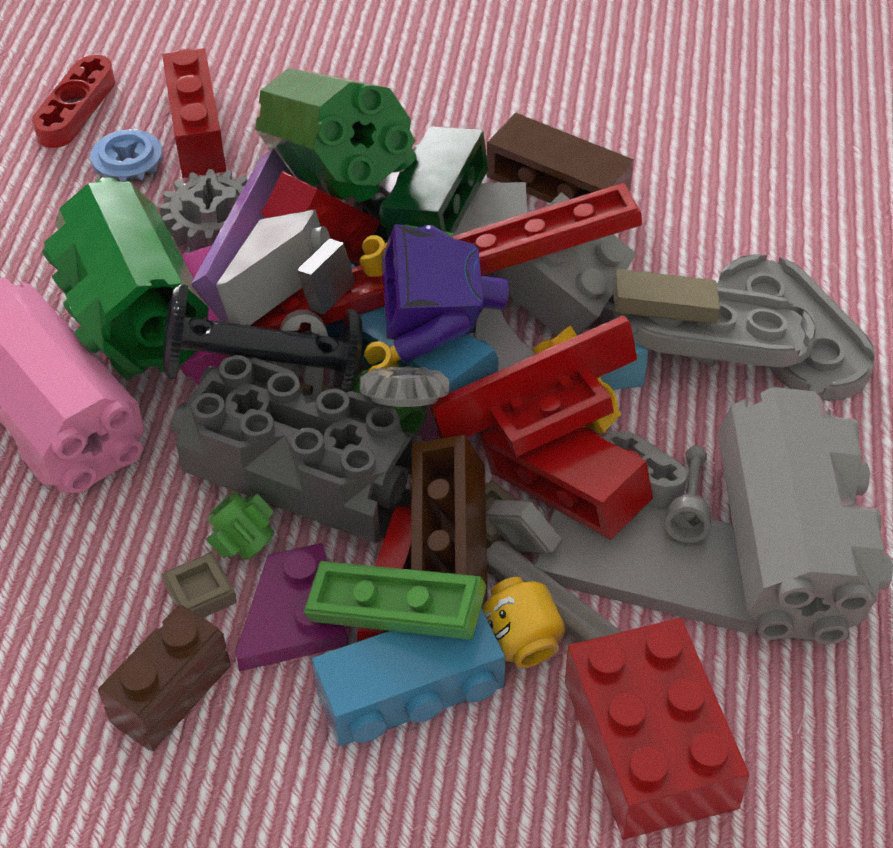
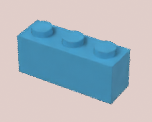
(404, 679)

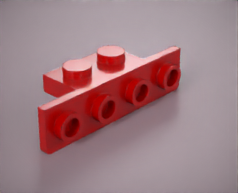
(542, 393)

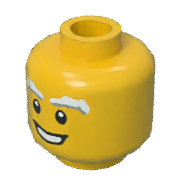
(524, 621)

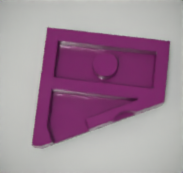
(276, 622)

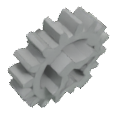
(200, 207)

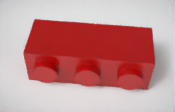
(193, 112)
(578, 477)

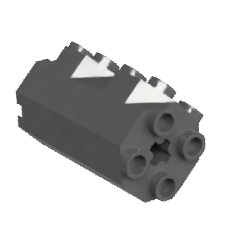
(300, 453)

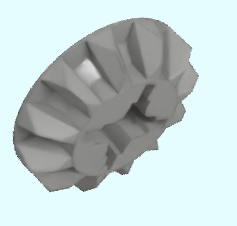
(404, 386)

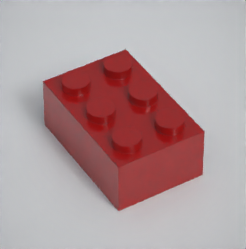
(654, 728)

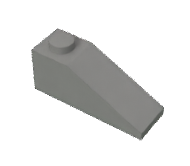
(267, 265)

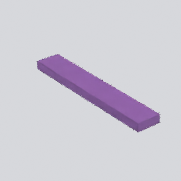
(237, 228)

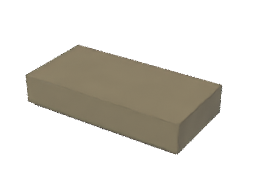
(666, 296)

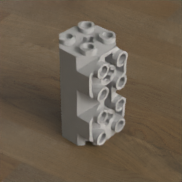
(800, 538)

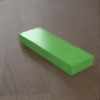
(396, 599)

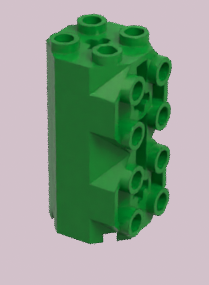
(335, 131)
(119, 274)

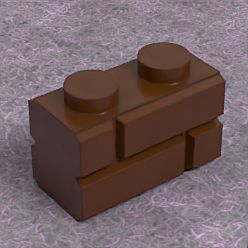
(165, 677)

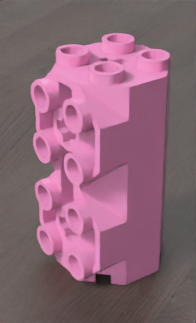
(59, 398)

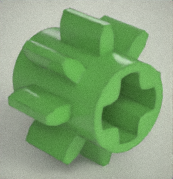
(240, 525)

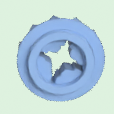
(125, 144)

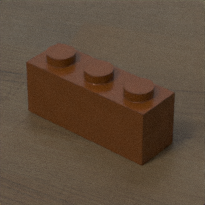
(553, 160)
(448, 508)

